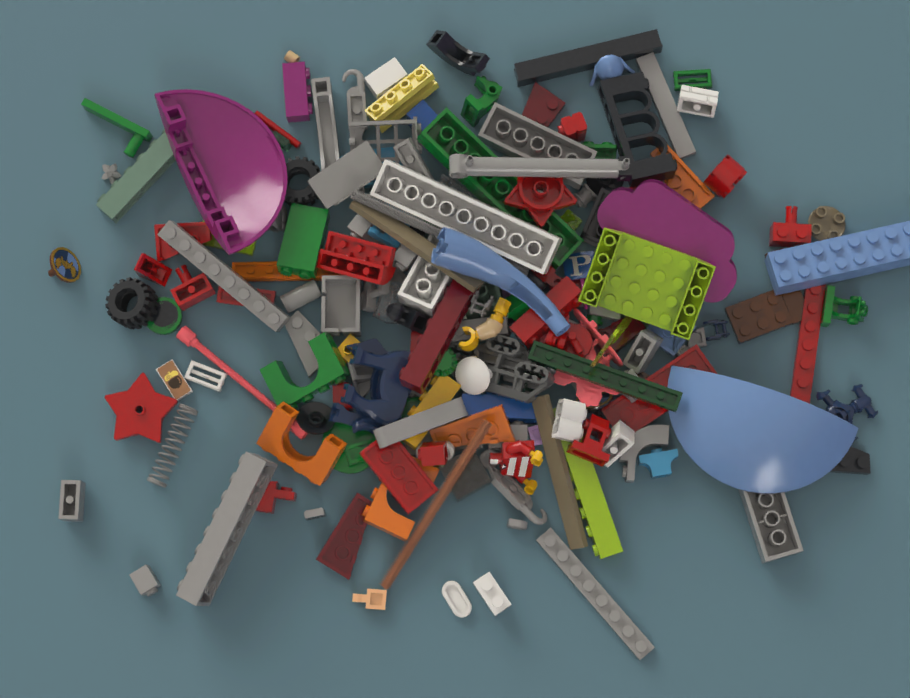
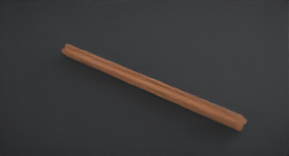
(431, 512)

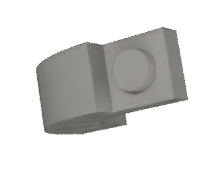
(645, 437)

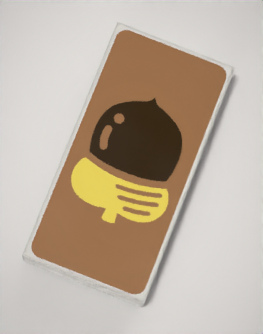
(174, 380)

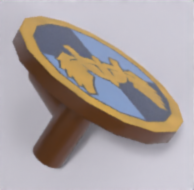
(64, 265)

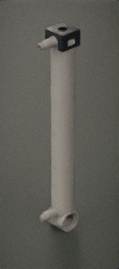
(463, 166)

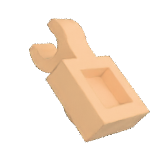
(374, 599)

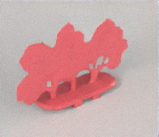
(586, 391)

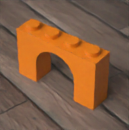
(277, 442)
(384, 518)

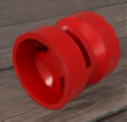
(560, 342)

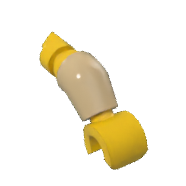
(489, 328)

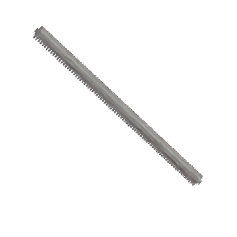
(408, 219)

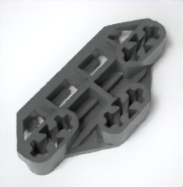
(510, 366)

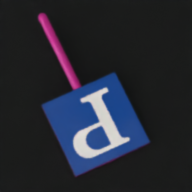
(577, 267)

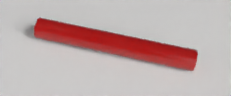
(274, 127)

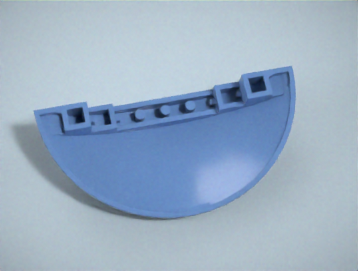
(755, 434)

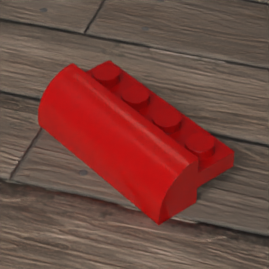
(357, 258)

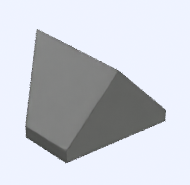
(361, 378)

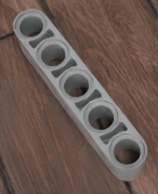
(420, 422)

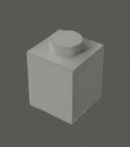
(145, 580)

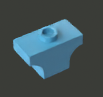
(658, 462)

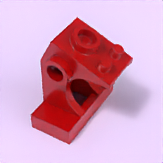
(589, 448)

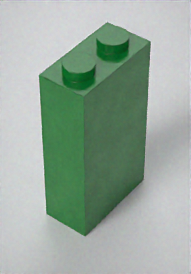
(303, 240)

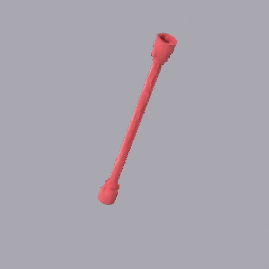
(189, 338)

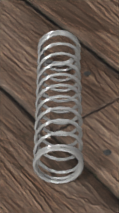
(186, 409)

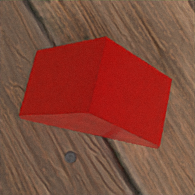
(152, 270)

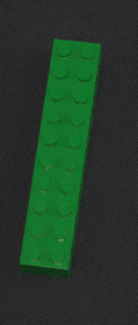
(450, 136)

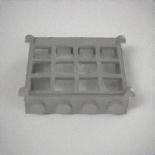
(356, 137)

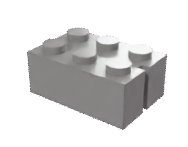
(343, 305)

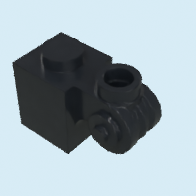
(408, 317)

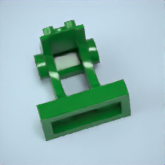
(475, 108)
(856, 313)

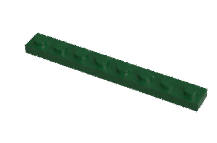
(605, 376)

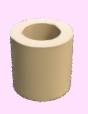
(291, 57)

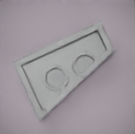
(301, 332)

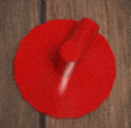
(579, 340)

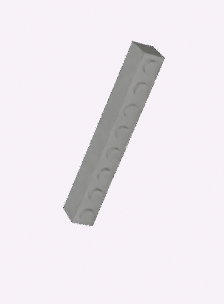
(224, 276)

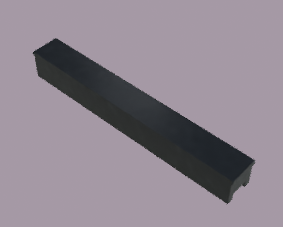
(586, 57)

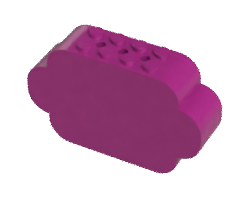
(672, 221)

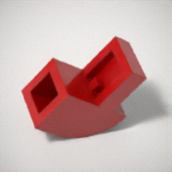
(272, 493)

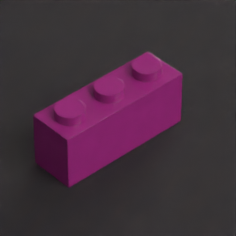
(297, 92)

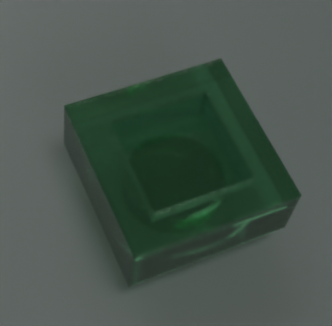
(283, 141)

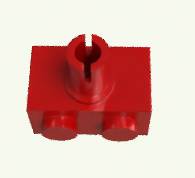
(790, 233)
(192, 289)

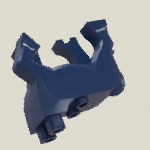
(386, 390)

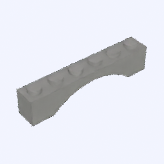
(325, 121)

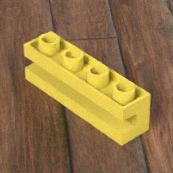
(403, 97)

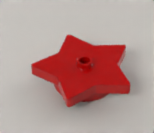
(540, 205)
(150, 420)

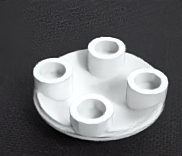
(473, 375)

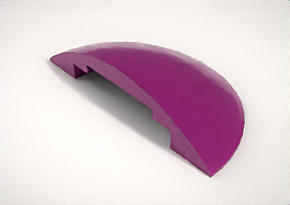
(226, 162)

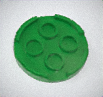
(346, 434)

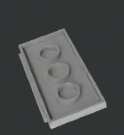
(346, 174)

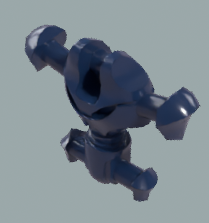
(847, 411)

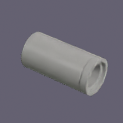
(300, 296)

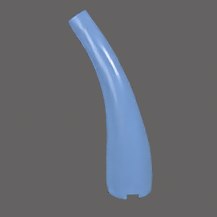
(472, 258)

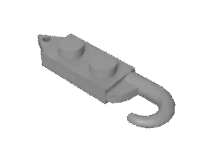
(356, 98)
(515, 495)

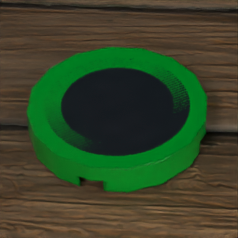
(167, 318)

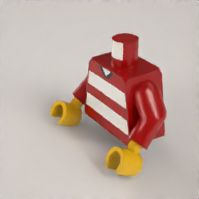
(517, 460)

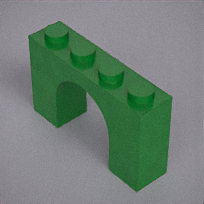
(330, 370)

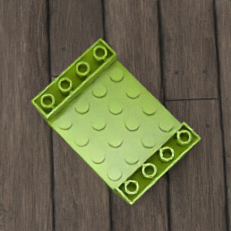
(647, 282)

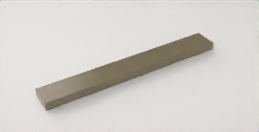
(411, 240)
(559, 474)

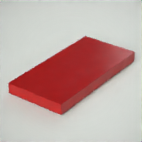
(399, 474)

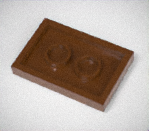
(758, 316)

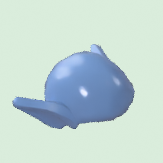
(609, 67)

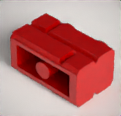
(573, 127)

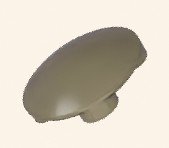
(826, 223)

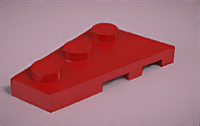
(198, 230)

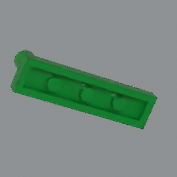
(139, 133)

